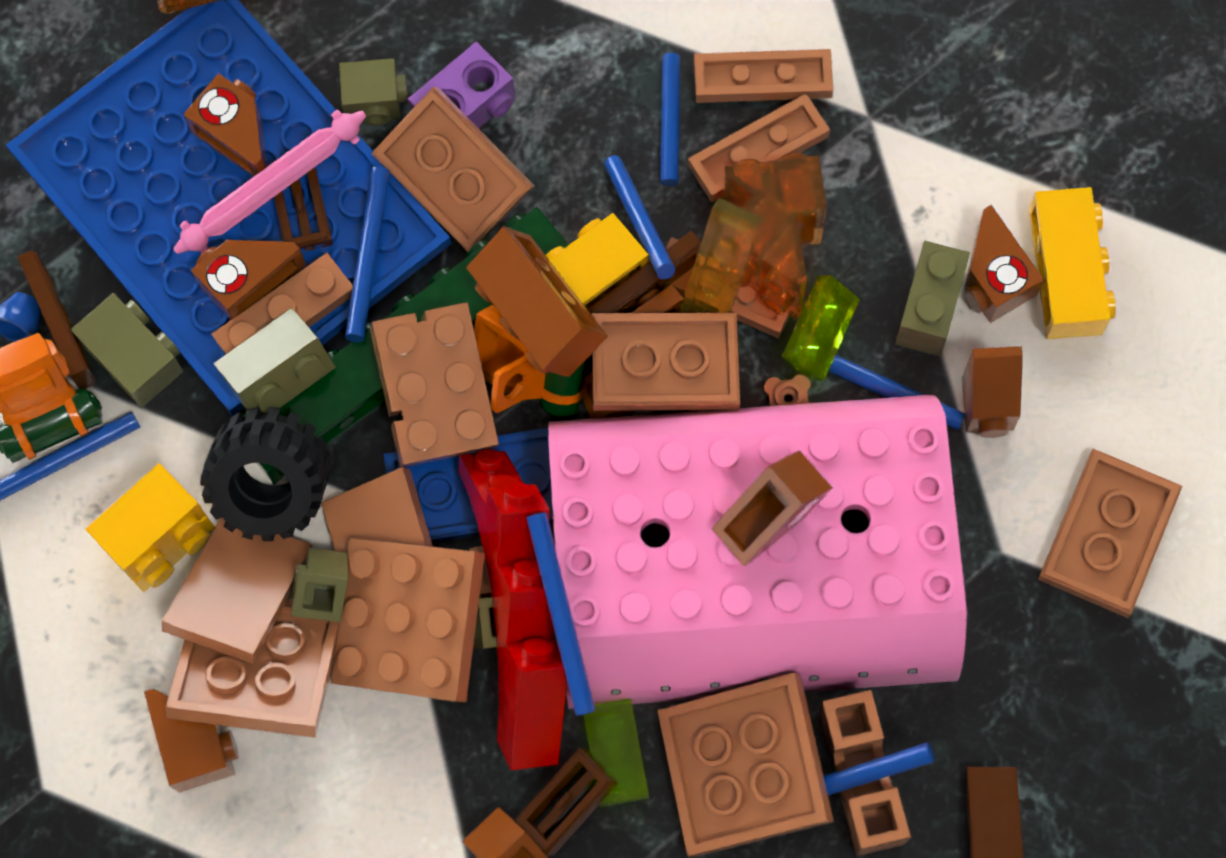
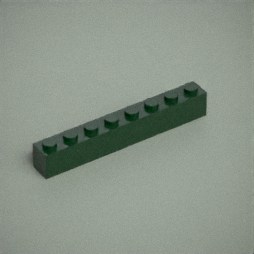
(355, 386)

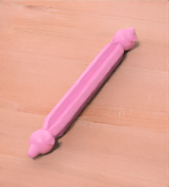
(270, 182)

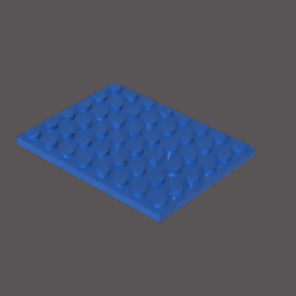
(133, 171)

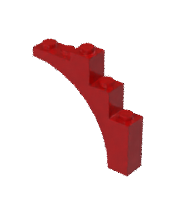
(529, 659)

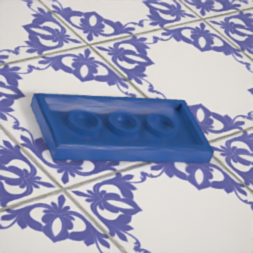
(445, 496)

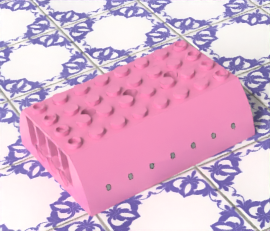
(812, 604)

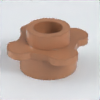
(778, 389)

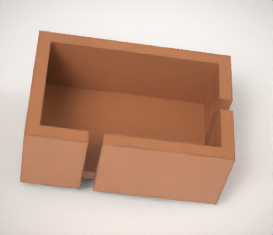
(436, 383)

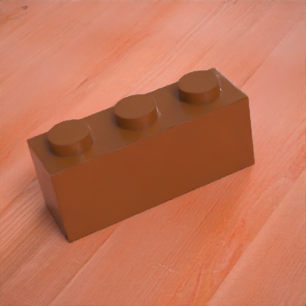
(535, 303)

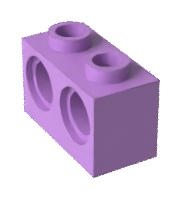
(462, 74)

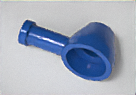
(19, 317)

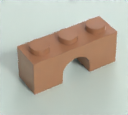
(854, 738)

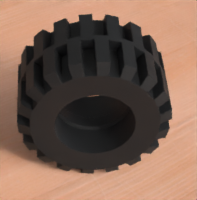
(259, 506)

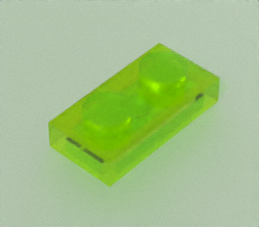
(821, 327)
(617, 748)

